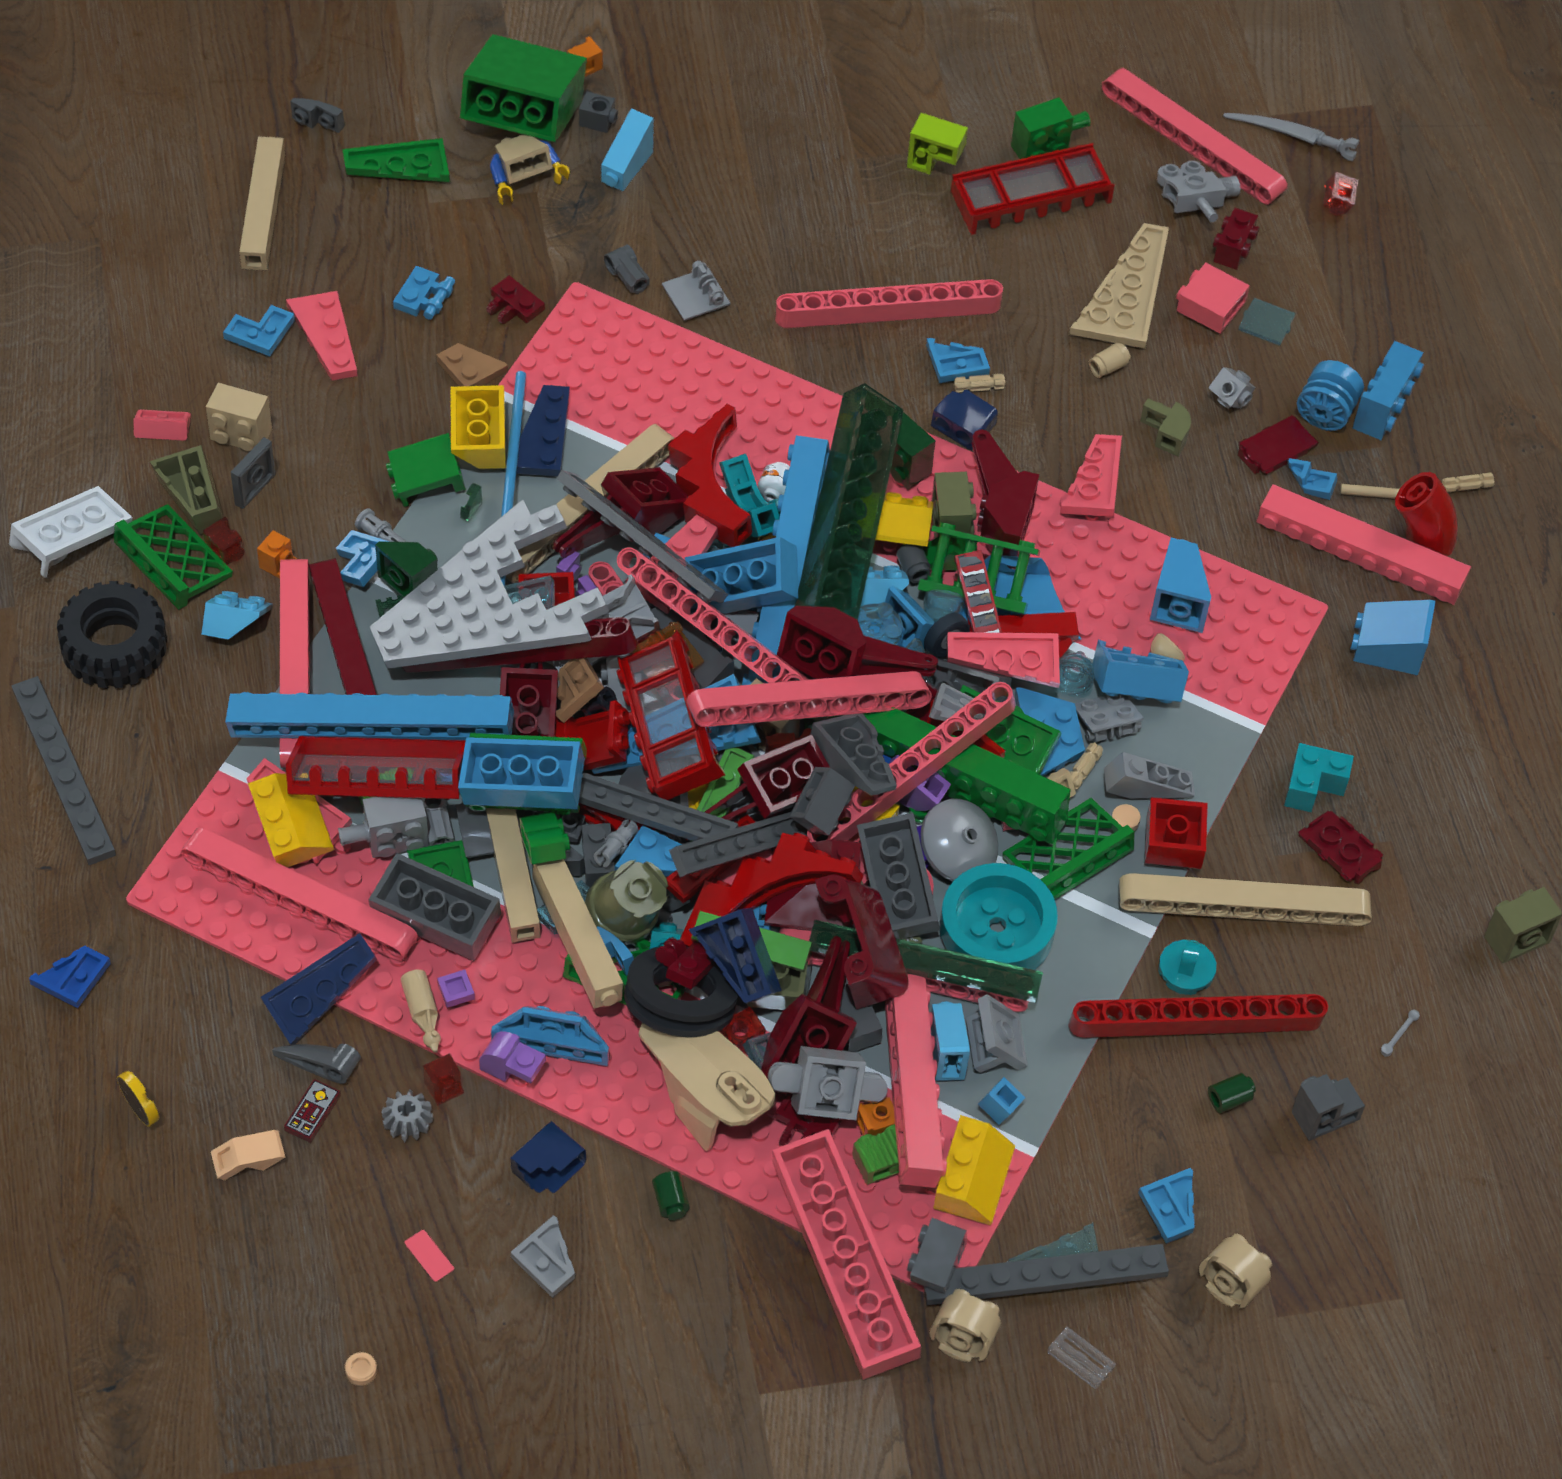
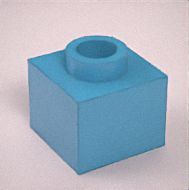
(1001, 1100)

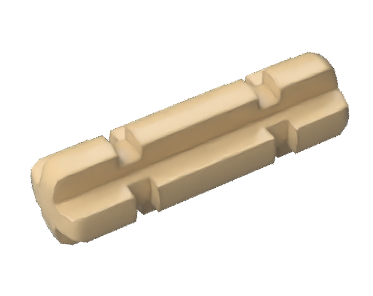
(979, 383)
(1468, 482)
(1085, 764)

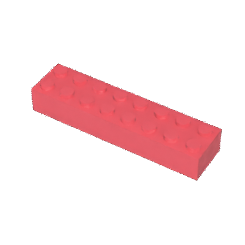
(846, 1254)

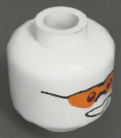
(771, 481)

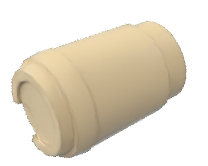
(1109, 360)

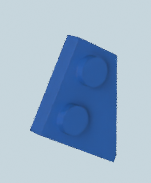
(72, 976)

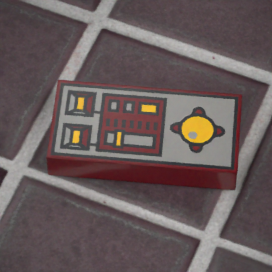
(312, 1110)

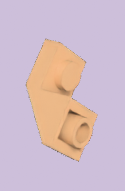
(251, 1151)

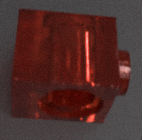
(746, 1022)

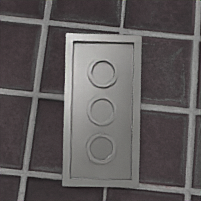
(627, 603)

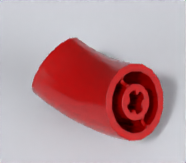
(1428, 513)

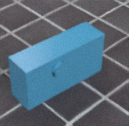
(750, 574)
(521, 773)

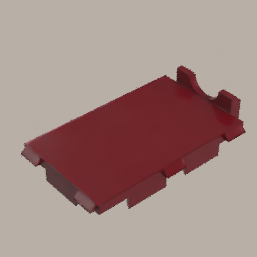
(1275, 445)
(1342, 846)

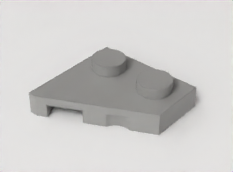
(546, 1258)

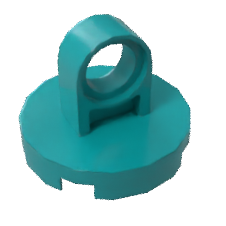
(1187, 966)

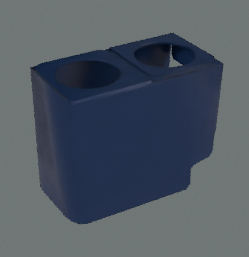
(963, 415)
(548, 1159)

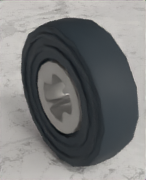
(937, 635)

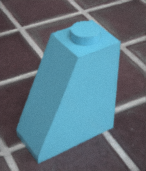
(629, 150)
(951, 1041)

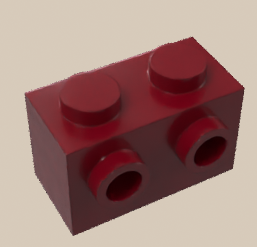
(1236, 238)

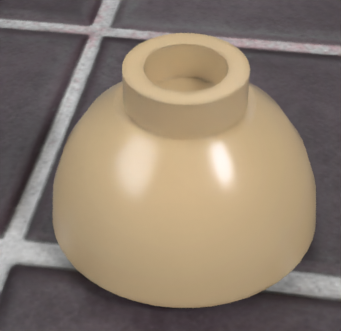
(1164, 646)

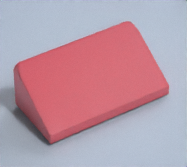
(162, 424)

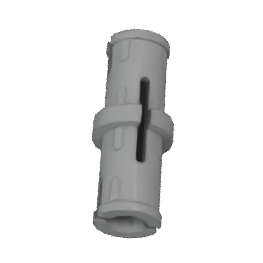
(616, 843)

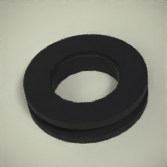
(676, 1015)

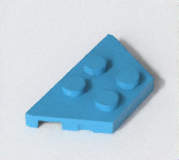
(1059, 715)

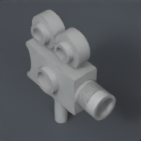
(1195, 189)

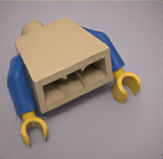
(521, 159)

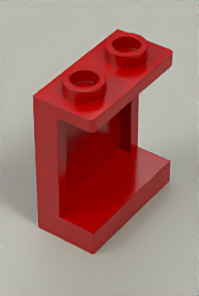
(603, 735)

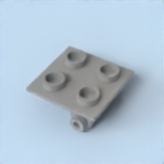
(696, 292)
(1109, 715)

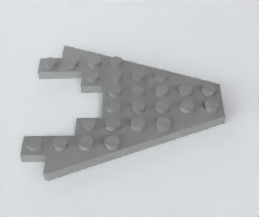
(467, 609)

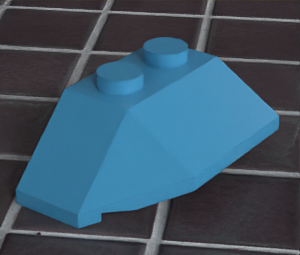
(556, 1034)

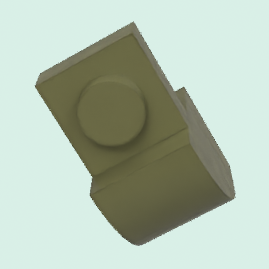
(1172, 425)

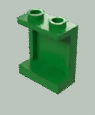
(424, 468)

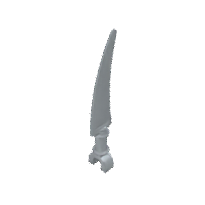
(1302, 132)

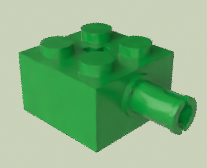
(1045, 128)

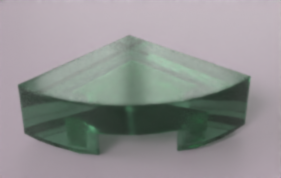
(473, 503)

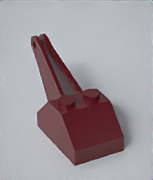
(643, 494)
(1007, 494)
(832, 645)
(532, 697)
(773, 780)
(810, 1022)

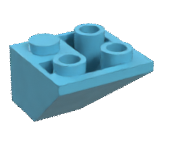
(880, 581)
(229, 614)

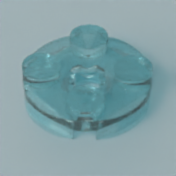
(883, 617)

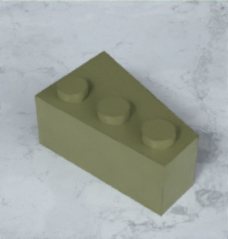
(190, 485)

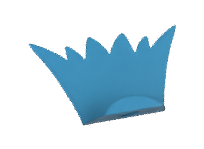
(1036, 590)

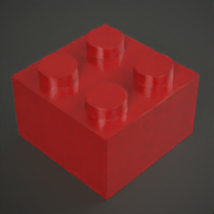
(1176, 833)

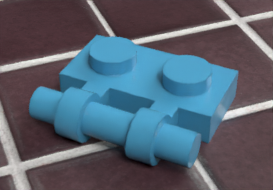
(417, 289)

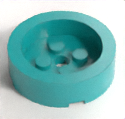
(993, 895)

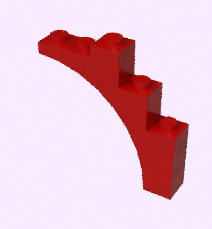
(696, 458)
(758, 880)

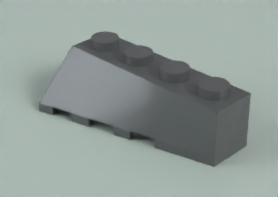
(715, 665)

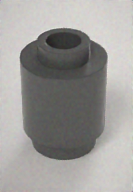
(914, 562)

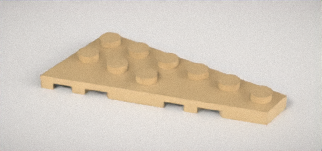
(1126, 297)

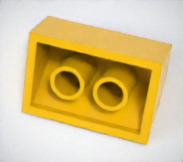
(479, 425)
(905, 519)
(290, 821)
(974, 1171)

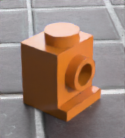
(592, 52)
(272, 550)
(870, 1119)

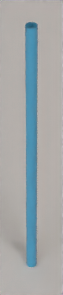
(513, 447)

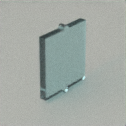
(1266, 321)

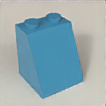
(1182, 589)
(1393, 634)

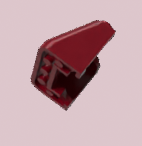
(878, 969)

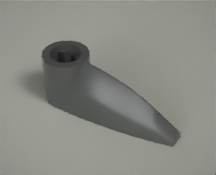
(324, 1061)

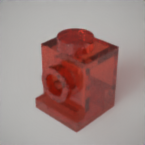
(1338, 198)
(223, 541)
(443, 1079)

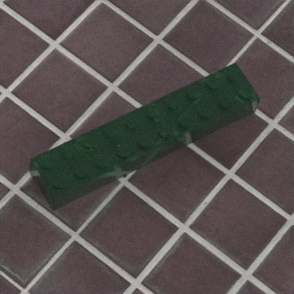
(850, 502)

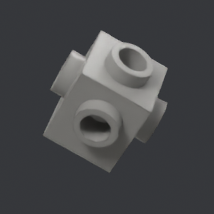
(1232, 388)

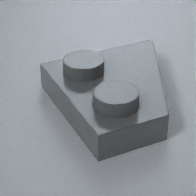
(948, 702)

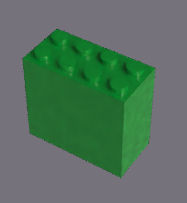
(523, 87)

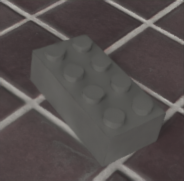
(899, 874)
(436, 906)

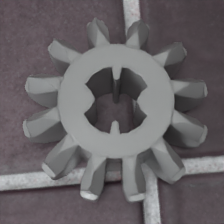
(397, 1121)

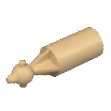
(422, 1005)

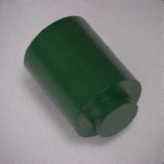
(1231, 1092)
(671, 1195)

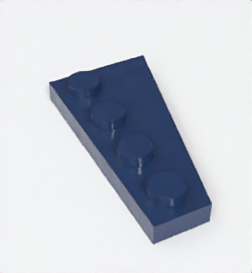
(544, 433)
(314, 990)

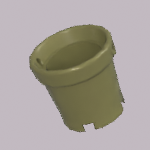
(628, 900)

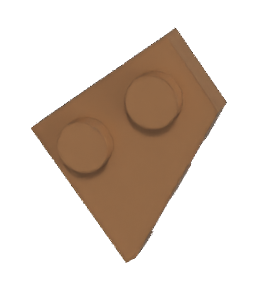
(470, 366)
(576, 687)

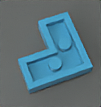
(263, 335)
(362, 552)

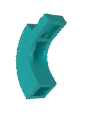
(745, 494)

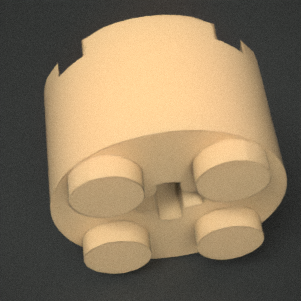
(1236, 1271)
(966, 1326)

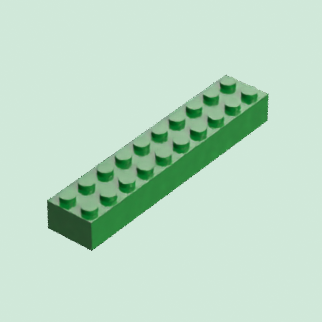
(981, 777)

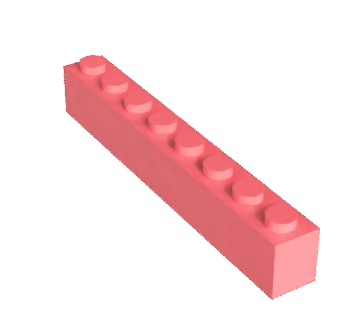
(1363, 544)
(914, 1086)

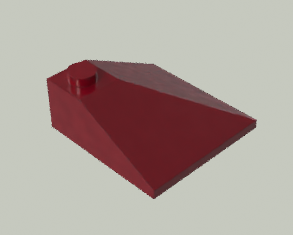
(803, 904)

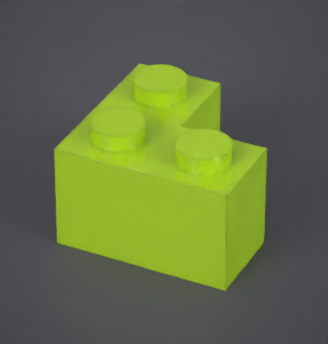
(933, 141)

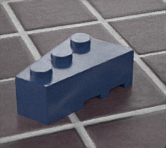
(740, 953)

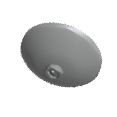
(947, 842)

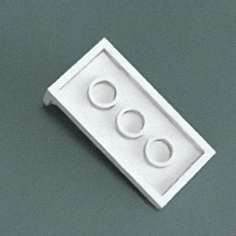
(67, 526)

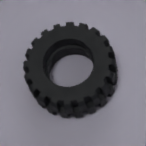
(109, 606)

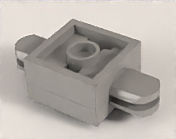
(827, 1082)

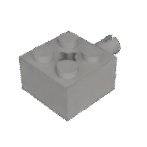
(389, 826)

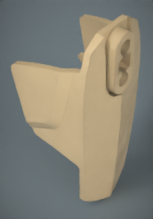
(703, 1079)

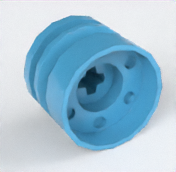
(1330, 395)

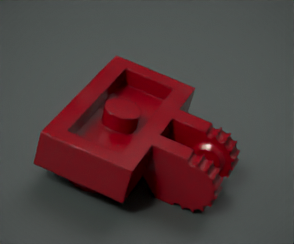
(516, 300)
(684, 964)
(805, 1123)

